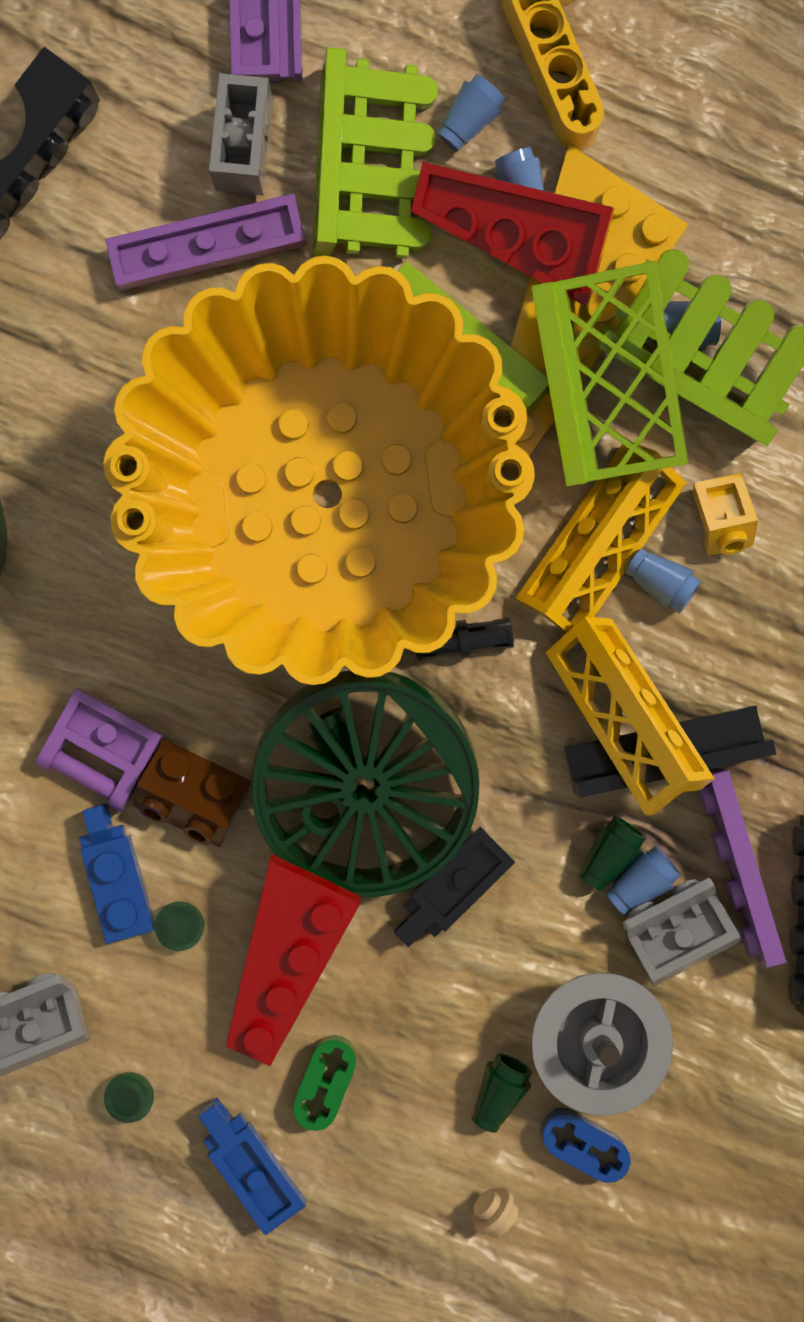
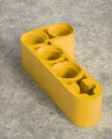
(553, 55)

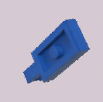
(114, 877)
(250, 1167)

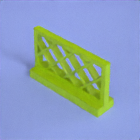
(566, 378)

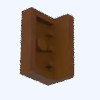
(190, 794)

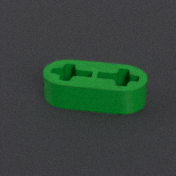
(335, 1086)

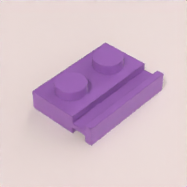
(266, 39)

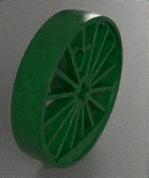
(442, 731)

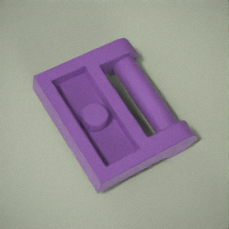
(108, 736)

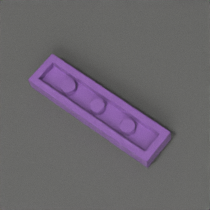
(205, 242)
(746, 887)

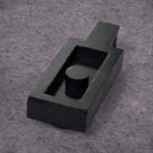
(455, 888)

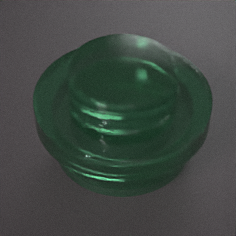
(179, 926)
(129, 1097)

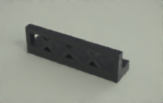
(718, 738)

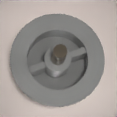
(602, 1044)

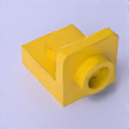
(725, 514)

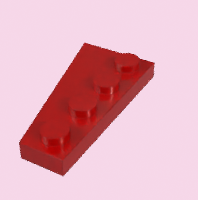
(522, 226)
(289, 948)

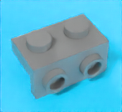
(680, 930)
(39, 1021)

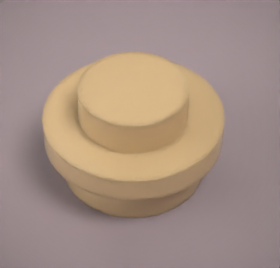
(494, 1212)

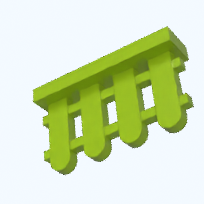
(364, 134)
(725, 368)

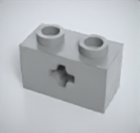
(241, 134)

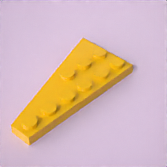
(637, 233)

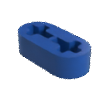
(580, 1155)

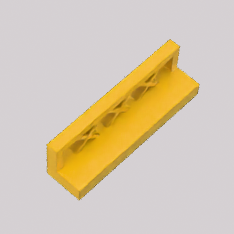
(597, 533)
(644, 710)

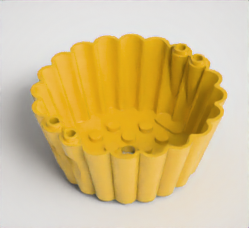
(305, 389)

